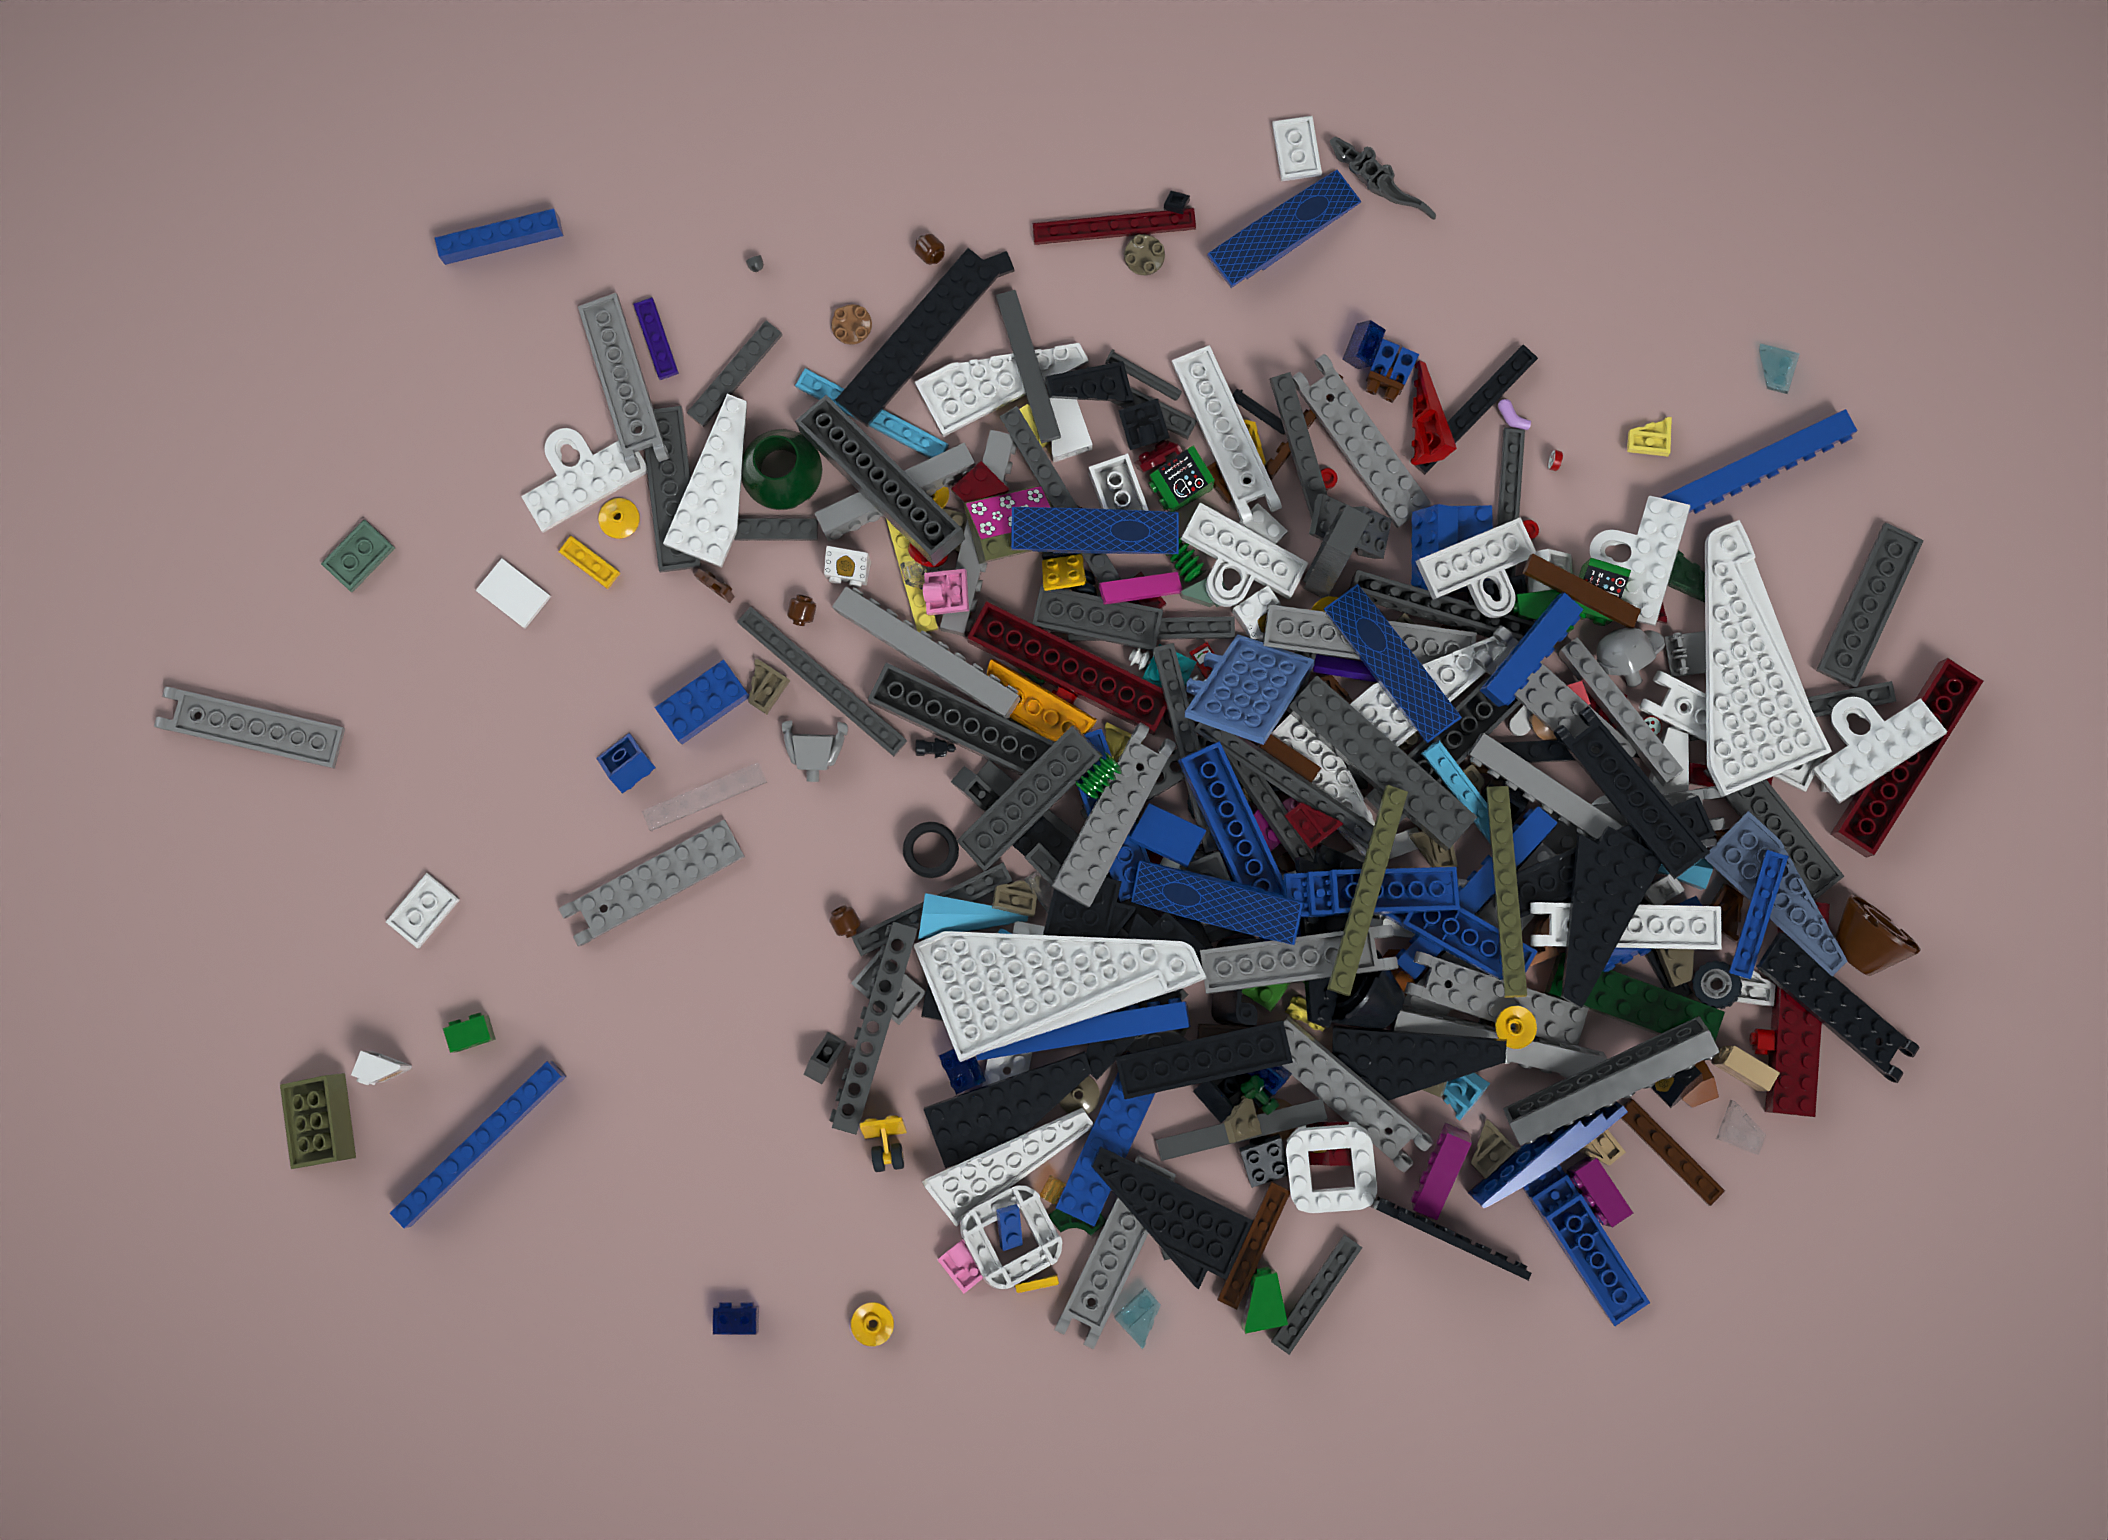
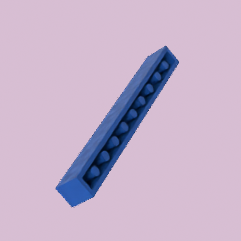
(1765, 462)
(1481, 884)
(1102, 1028)
(478, 1144)

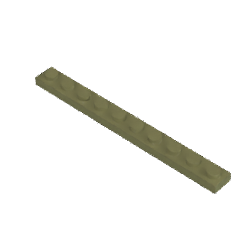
(1367, 890)
(1506, 892)

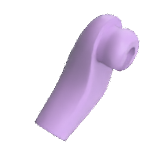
(1510, 416)

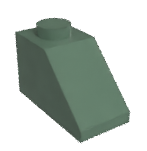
(1198, 594)

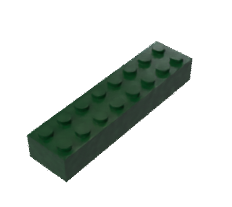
(1638, 1002)

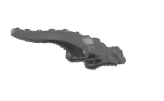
(1376, 177)

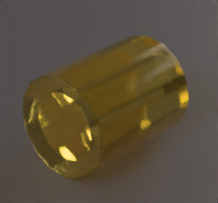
(1052, 1189)

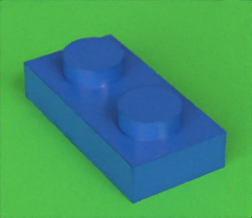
(1009, 1227)

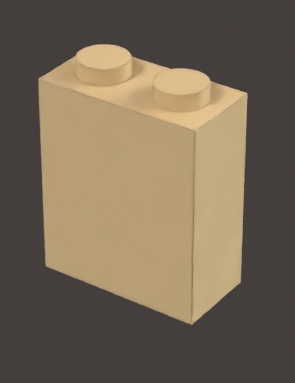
(1745, 1068)

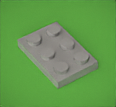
(909, 993)

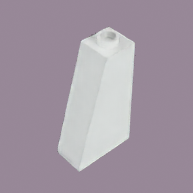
(1072, 428)
(1677, 744)

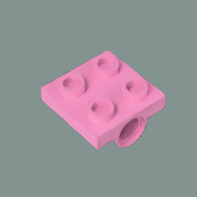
(946, 592)
(961, 1266)

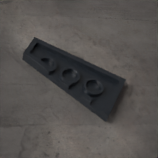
(1095, 383)

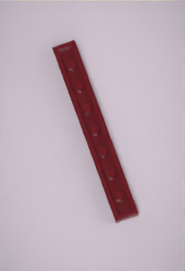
(1113, 226)

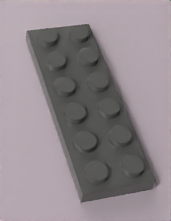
(1090, 618)

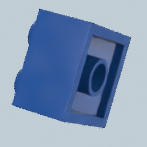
(626, 763)

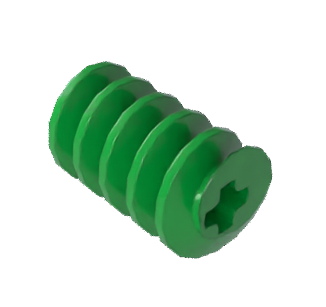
(1187, 562)
(1099, 776)

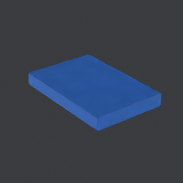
(1168, 835)

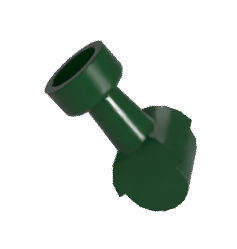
(1254, 1088)

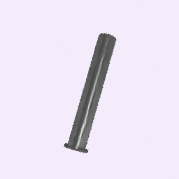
(1145, 376)

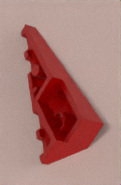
(1432, 432)

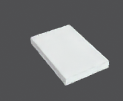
(1296, 148)
(513, 593)
(422, 910)

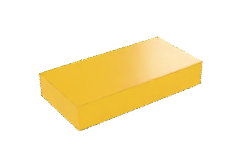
(1037, 1283)

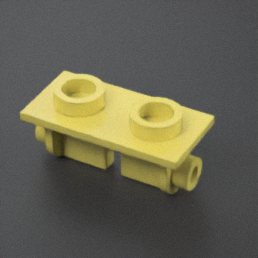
(1298, 1011)

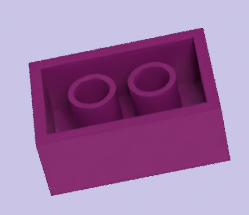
(1599, 1191)

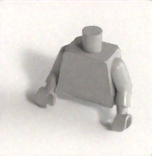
(813, 751)

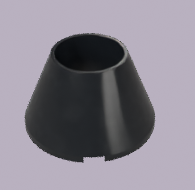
(1372, 1002)

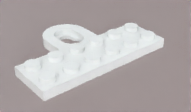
(581, 484)
(1243, 551)
(1651, 555)
(1477, 559)
(1877, 751)

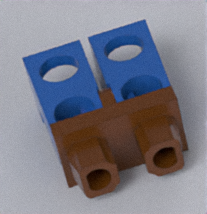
(1387, 376)

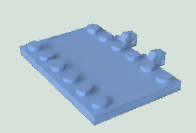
(1247, 688)

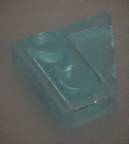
(1778, 367)
(1139, 1316)

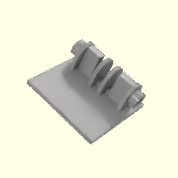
(1686, 653)

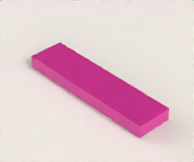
(1140, 588)

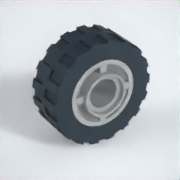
(1716, 998)

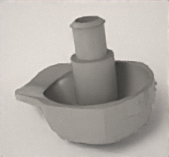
(1628, 651)

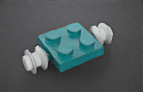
(1151, 674)

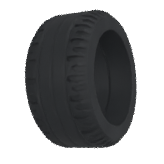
(921, 829)

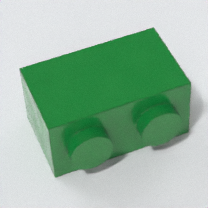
(469, 1033)

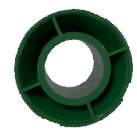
(791, 489)

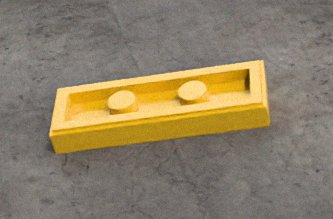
(589, 562)

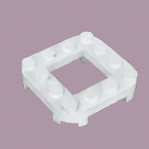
(1328, 1138)
(1026, 1265)

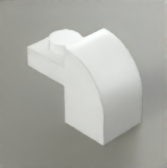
(1662, 891)

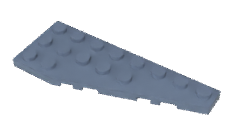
(1739, 860)

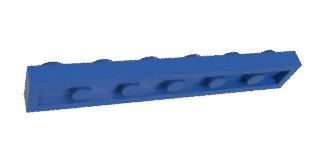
(1758, 914)

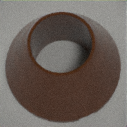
(1871, 939)

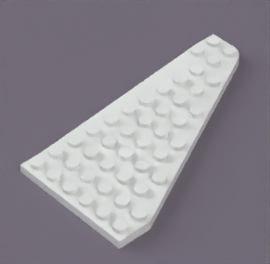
(1753, 693)
(1022, 985)

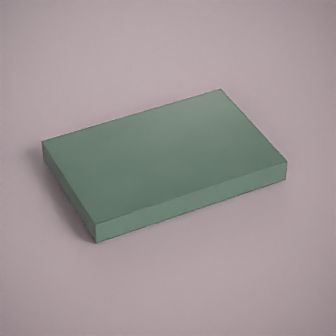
(358, 555)

